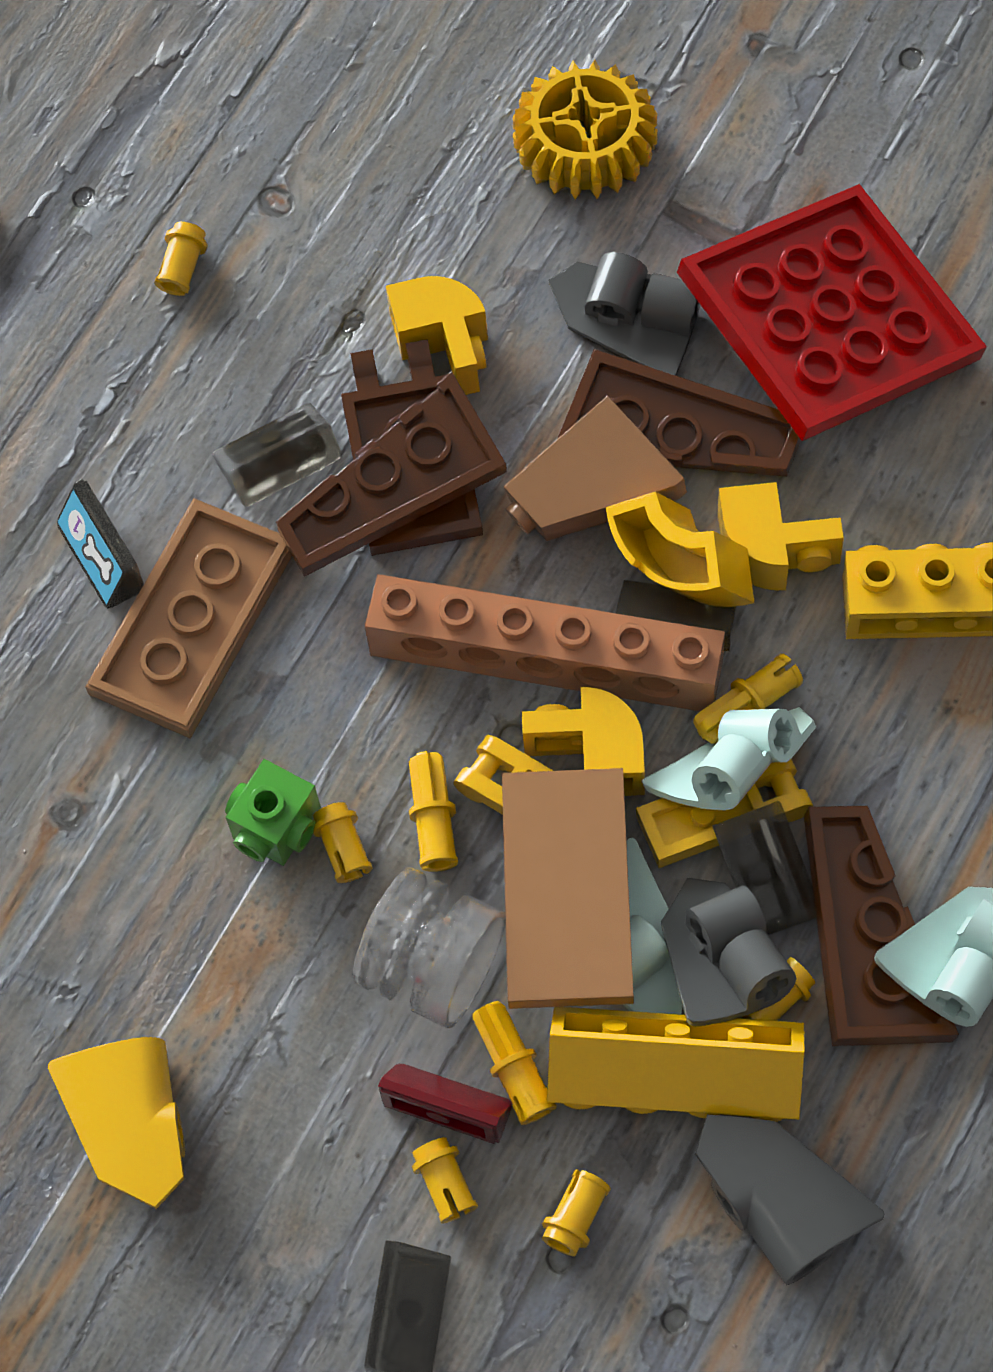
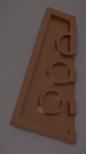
(689, 420)
(412, 469)
(855, 918)

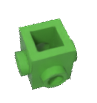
(272, 814)

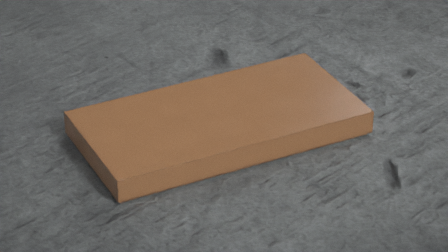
(190, 618)
(566, 889)

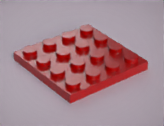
(830, 311)

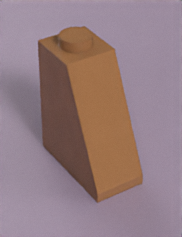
(585, 471)

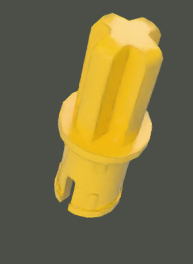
(753, 693)
(432, 812)
(513, 1063)

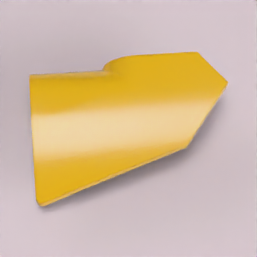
(125, 1115)

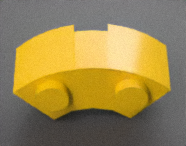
(668, 549)

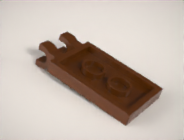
(376, 410)

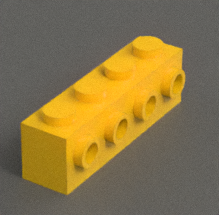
(918, 592)
(668, 1065)

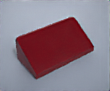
(445, 1102)

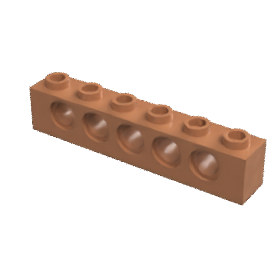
(544, 643)

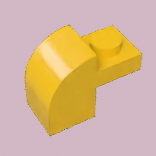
(446, 316)
(754, 520)
(601, 731)

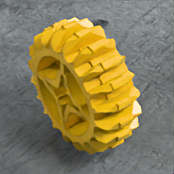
(613, 114)

